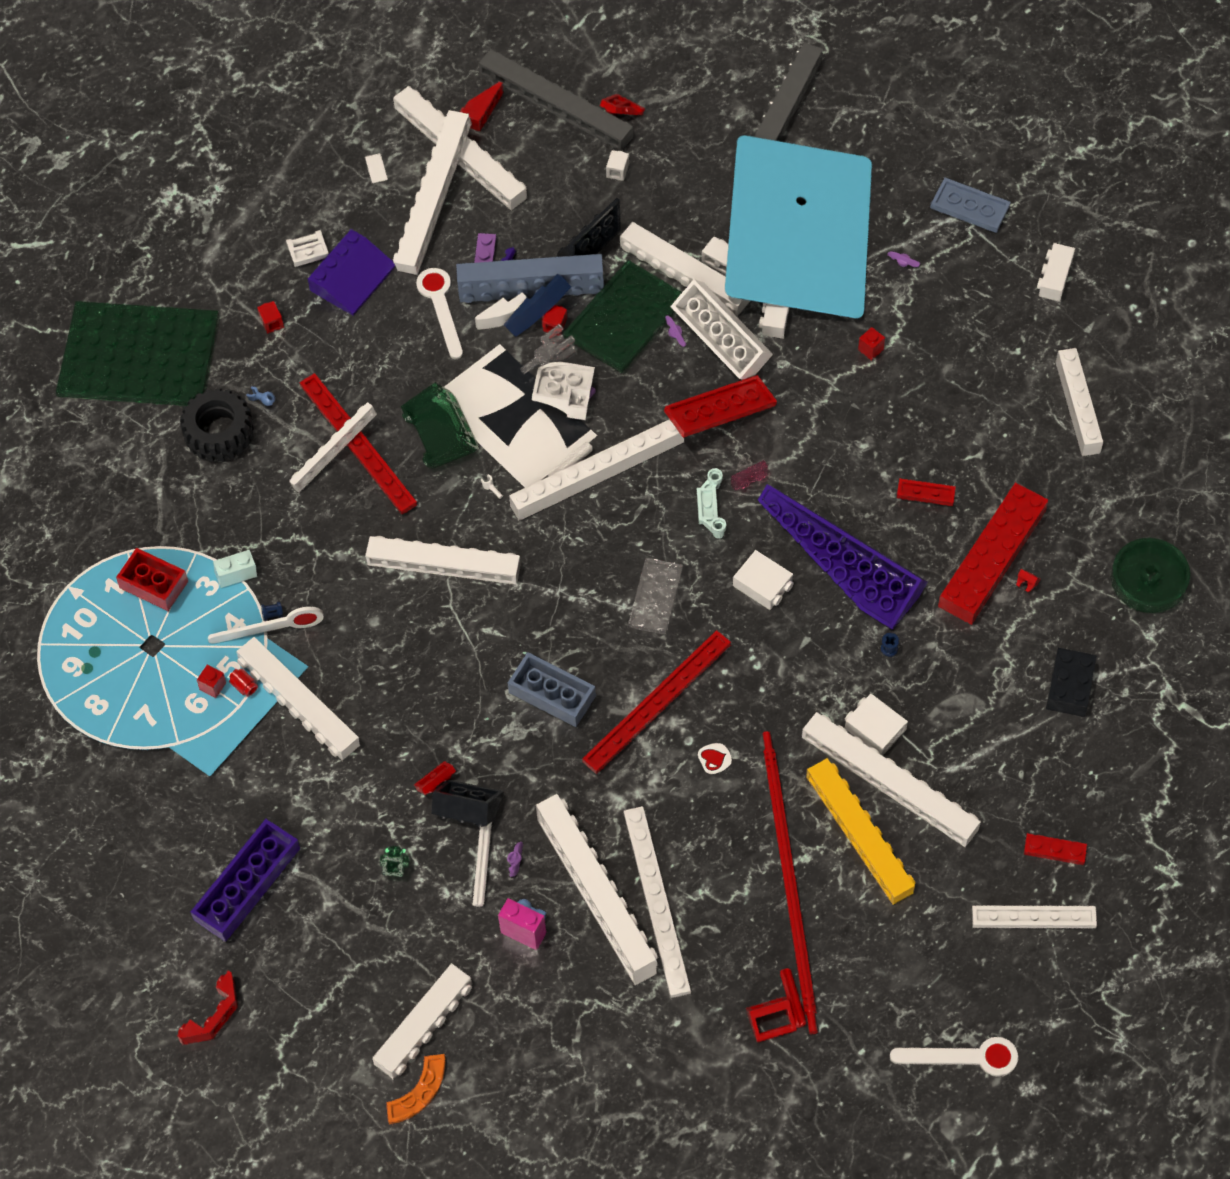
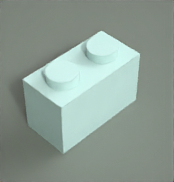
(234, 568)

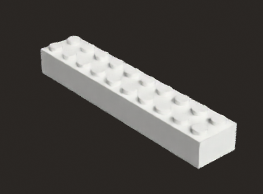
(597, 889)

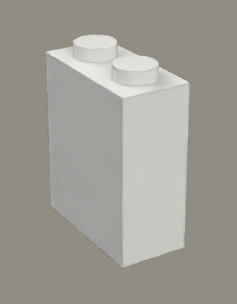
(763, 580)
(875, 724)

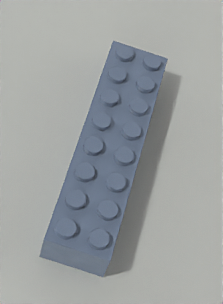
(512, 277)

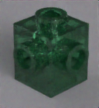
(394, 861)

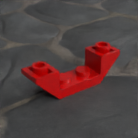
(194, 1033)

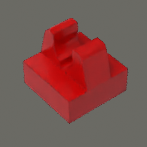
(1031, 579)

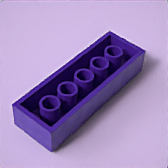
(245, 880)

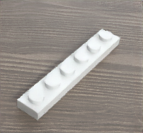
(332, 447)
(1034, 917)

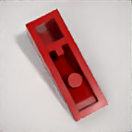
(482, 106)

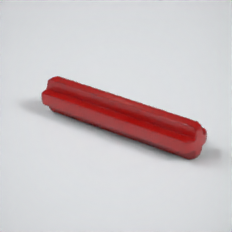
(792, 995)

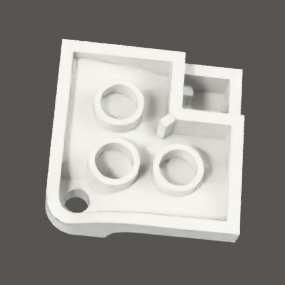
(564, 387)

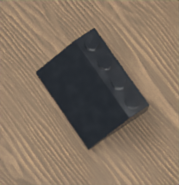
(595, 234)

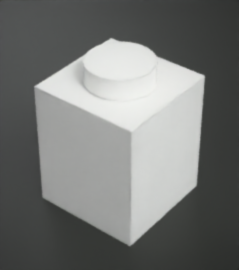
(617, 165)

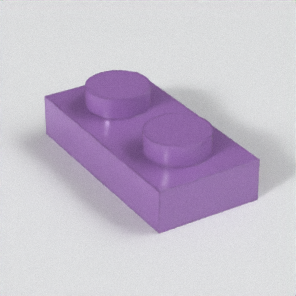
(485, 248)

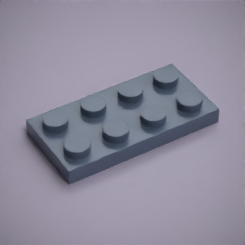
(970, 205)

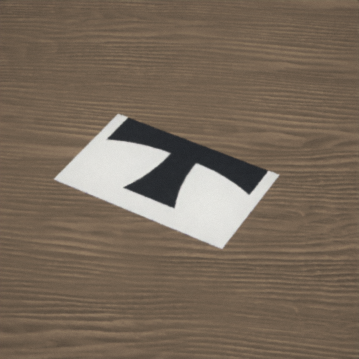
(509, 425)

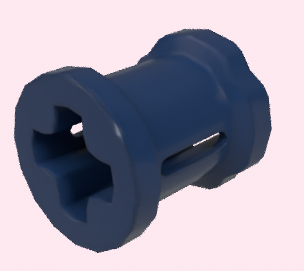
(267, 615)
(889, 645)

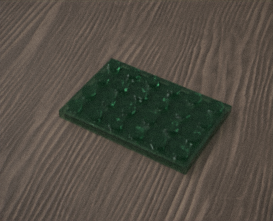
(623, 316)

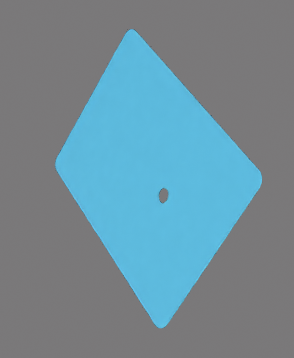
(796, 252)

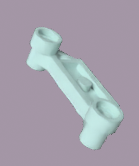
(708, 504)

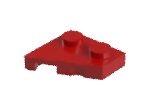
(619, 105)

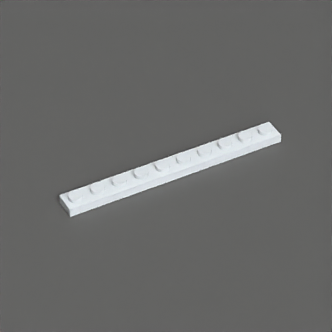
(657, 902)

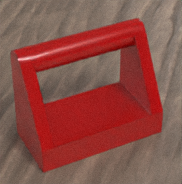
(768, 1008)

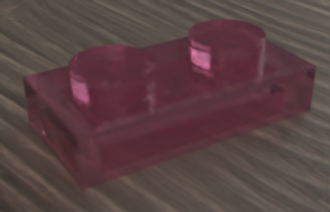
(754, 473)

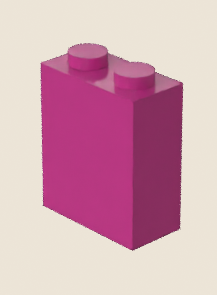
(522, 924)

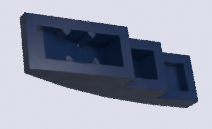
(537, 306)

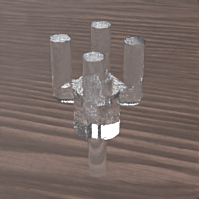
(550, 349)

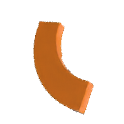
(422, 1094)

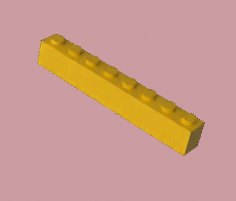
(860, 831)

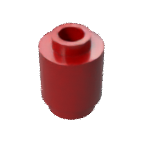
(243, 682)

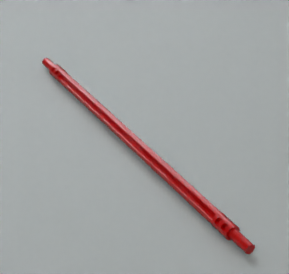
(790, 883)

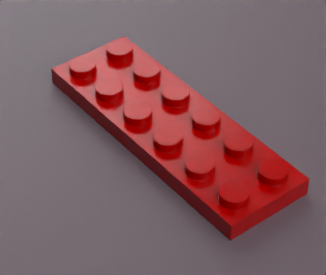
(720, 406)

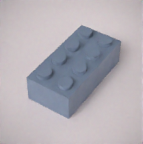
(551, 689)

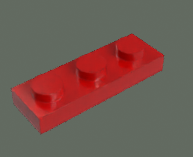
(926, 492)
(1055, 849)

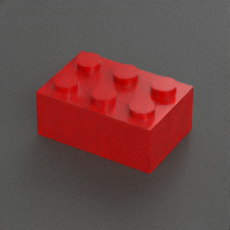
(152, 579)

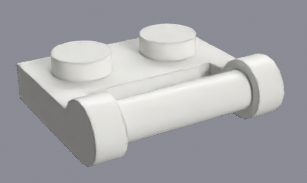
(308, 252)

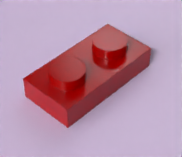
(434, 778)

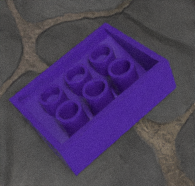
(350, 273)

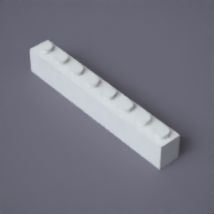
(676, 263)
(443, 560)
(298, 698)

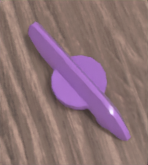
(903, 259)
(675, 331)
(514, 859)

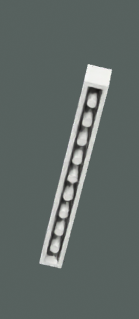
(472, 158)
(432, 192)
(595, 469)
(891, 779)

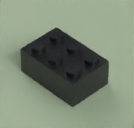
(1071, 682)

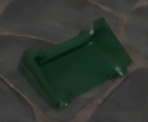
(440, 425)

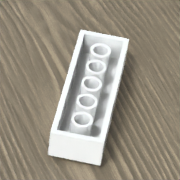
(721, 330)

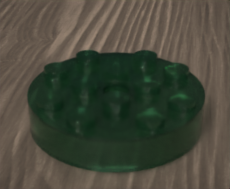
(1152, 557)

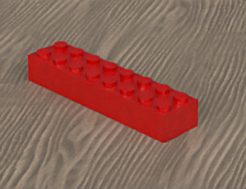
(993, 553)

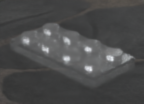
(655, 596)

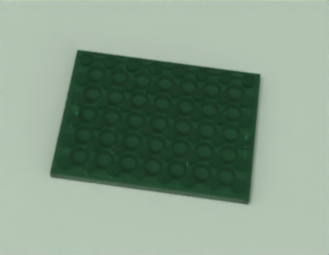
(137, 353)

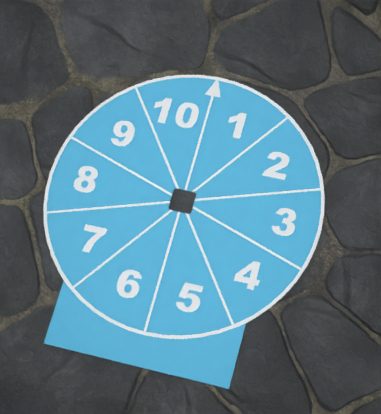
(156, 699)

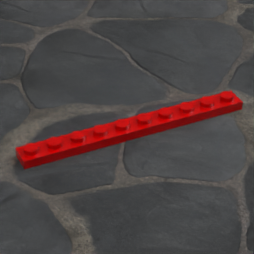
(359, 445)
(656, 702)

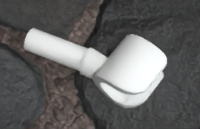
(490, 485)

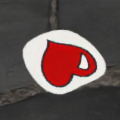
(714, 758)

